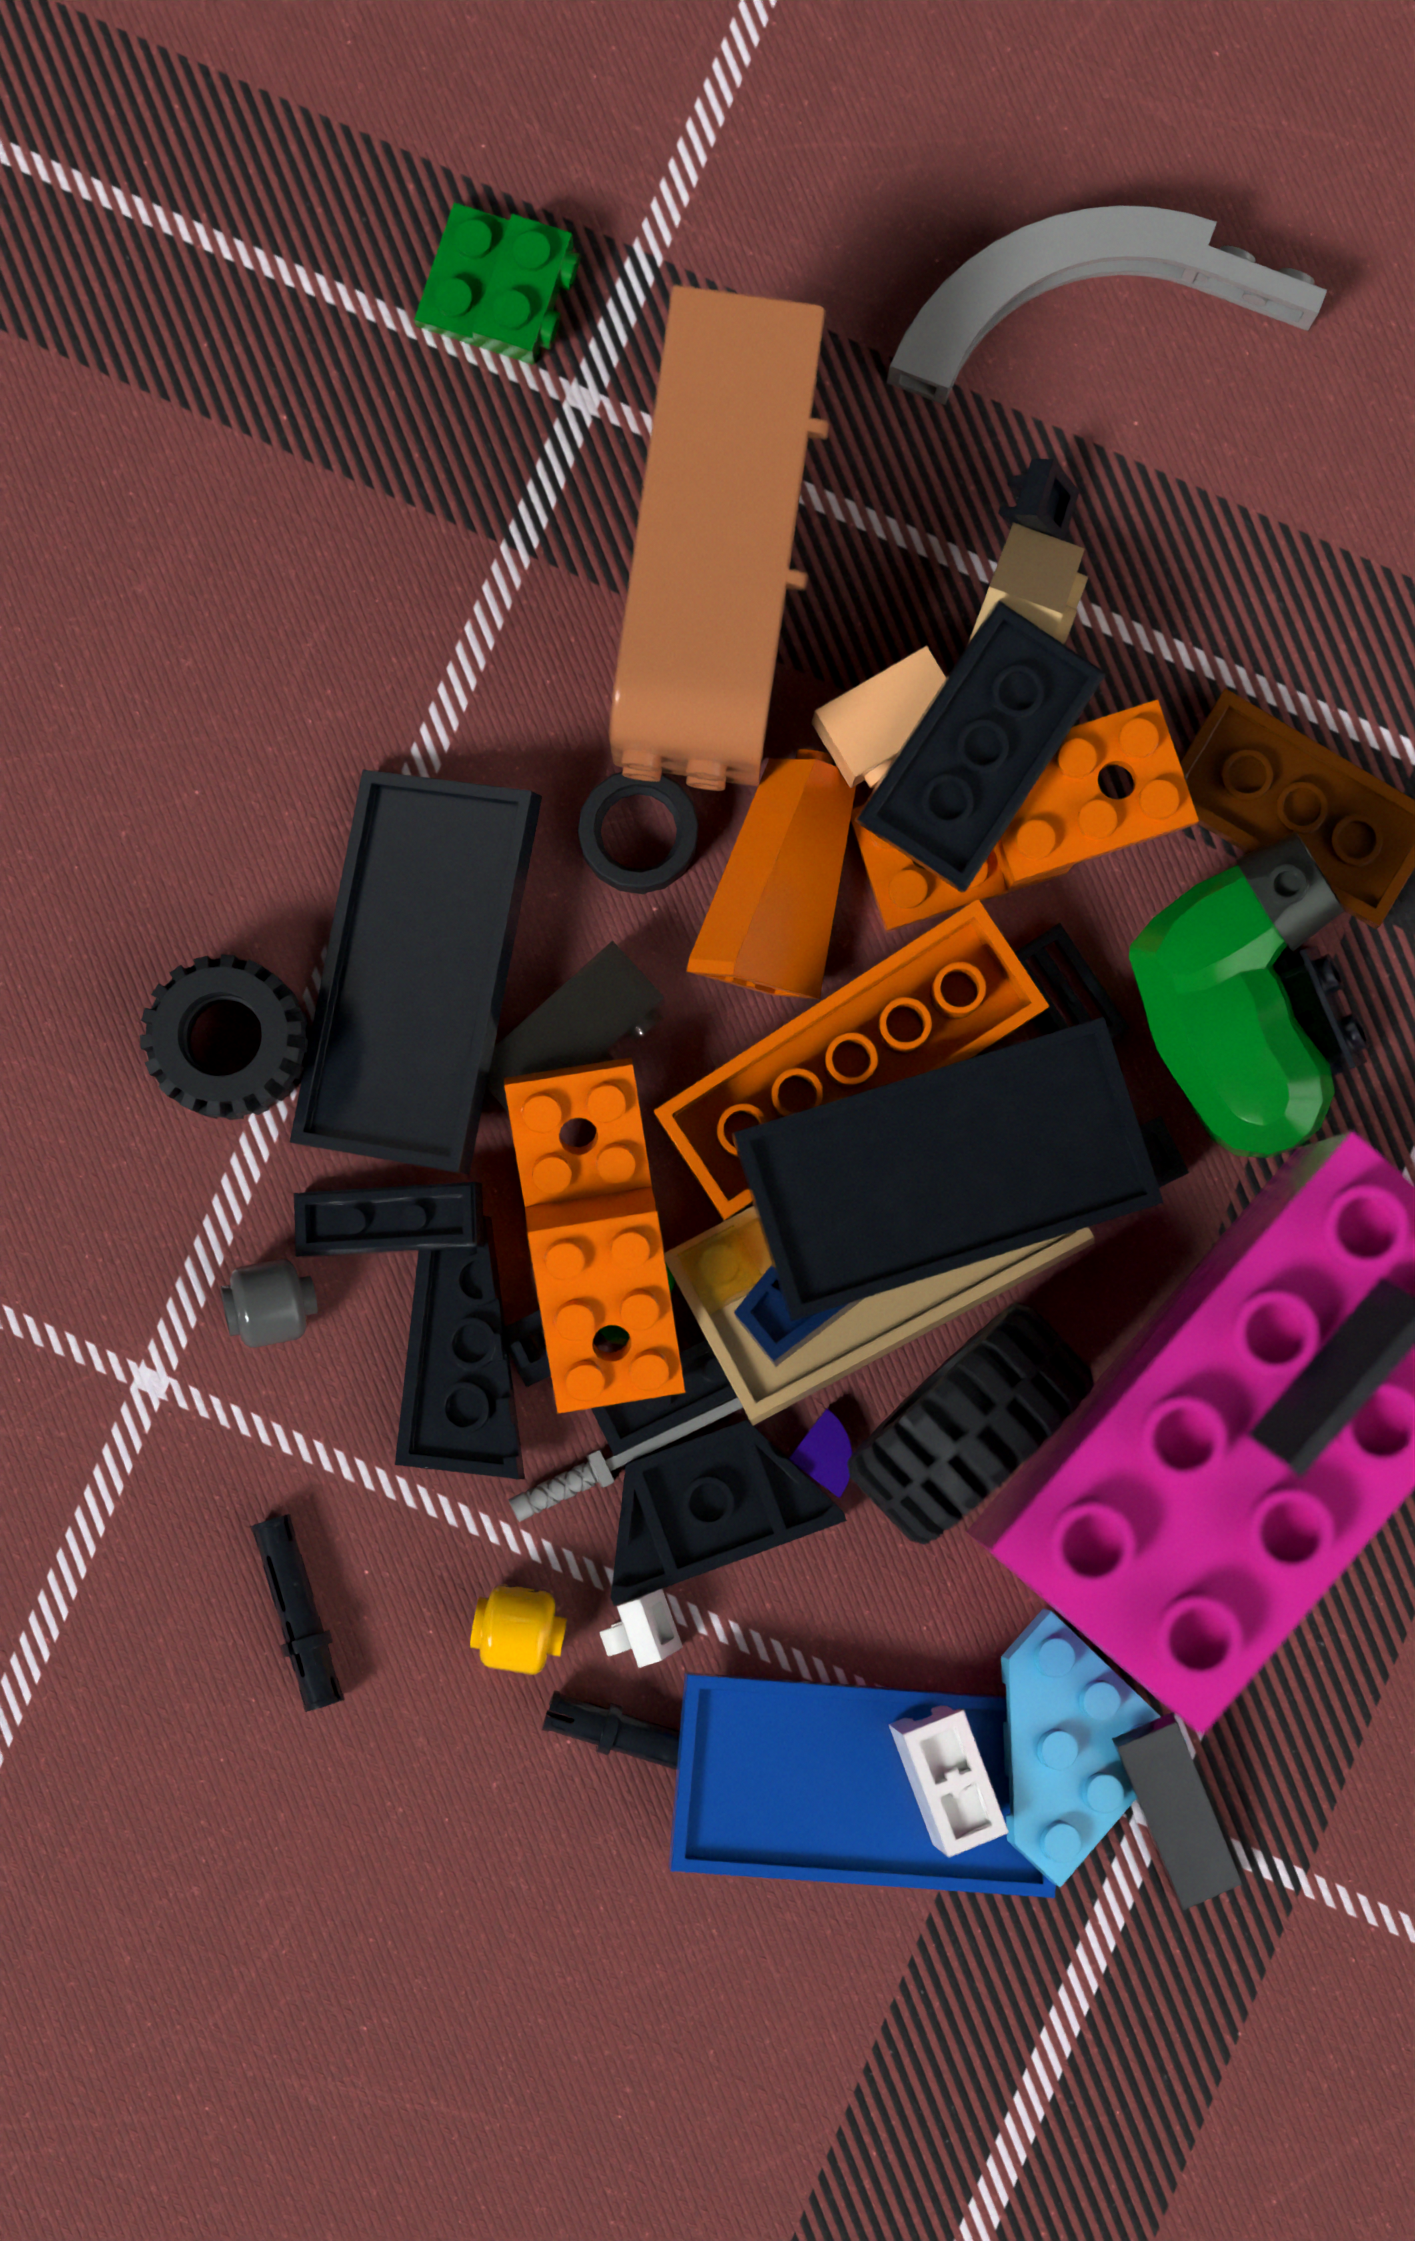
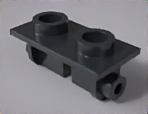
(1315, 989)

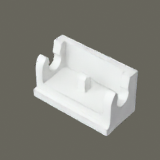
(949, 1780)

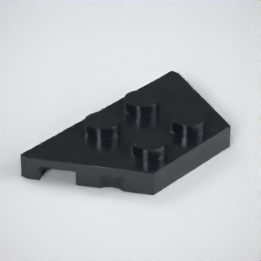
(710, 1508)

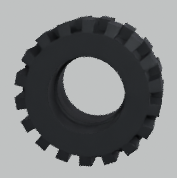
(179, 1007)

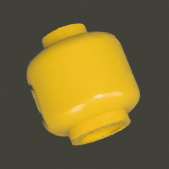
(517, 1629)

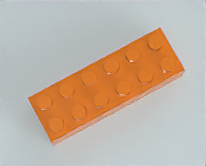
(904, 1017)

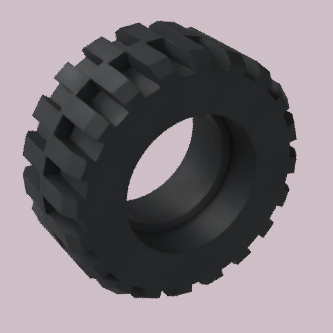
(971, 1424)

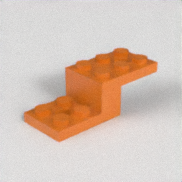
(1057, 824)
(594, 1235)

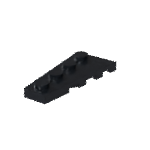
(458, 1368)

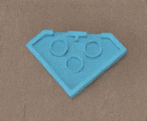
(1060, 1746)

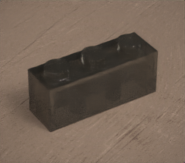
(580, 1021)

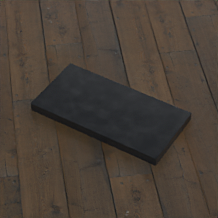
(416, 970)
(946, 1168)

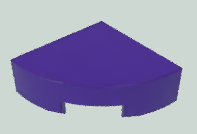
(825, 1453)

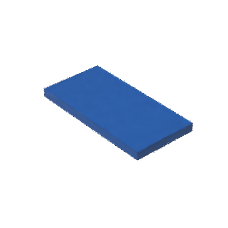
(815, 1789)

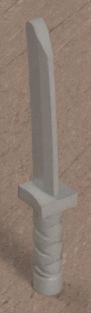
(598, 1470)

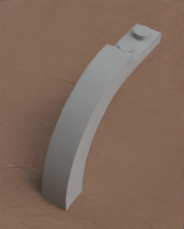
(1078, 248)

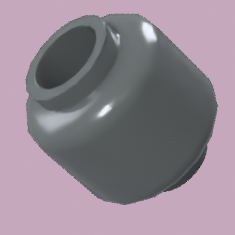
(268, 1303)

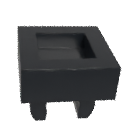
(1044, 500)
(528, 1348)

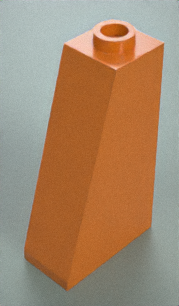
(781, 882)

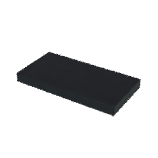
(980, 746)

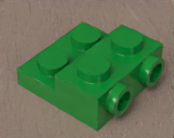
(498, 283)

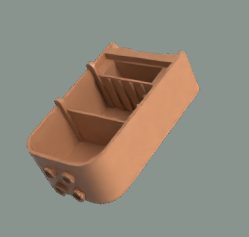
(715, 537)

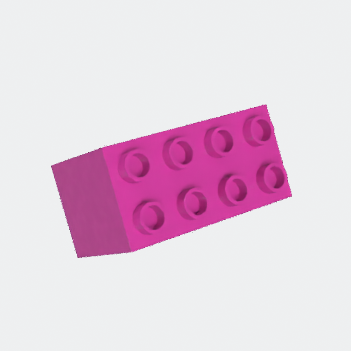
(1152, 1502)

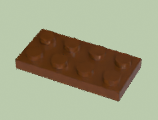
(1266, 780)

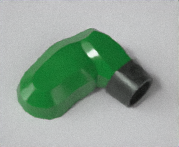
(1223, 1008)

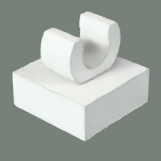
(645, 1629)

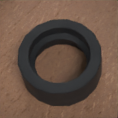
(634, 879)

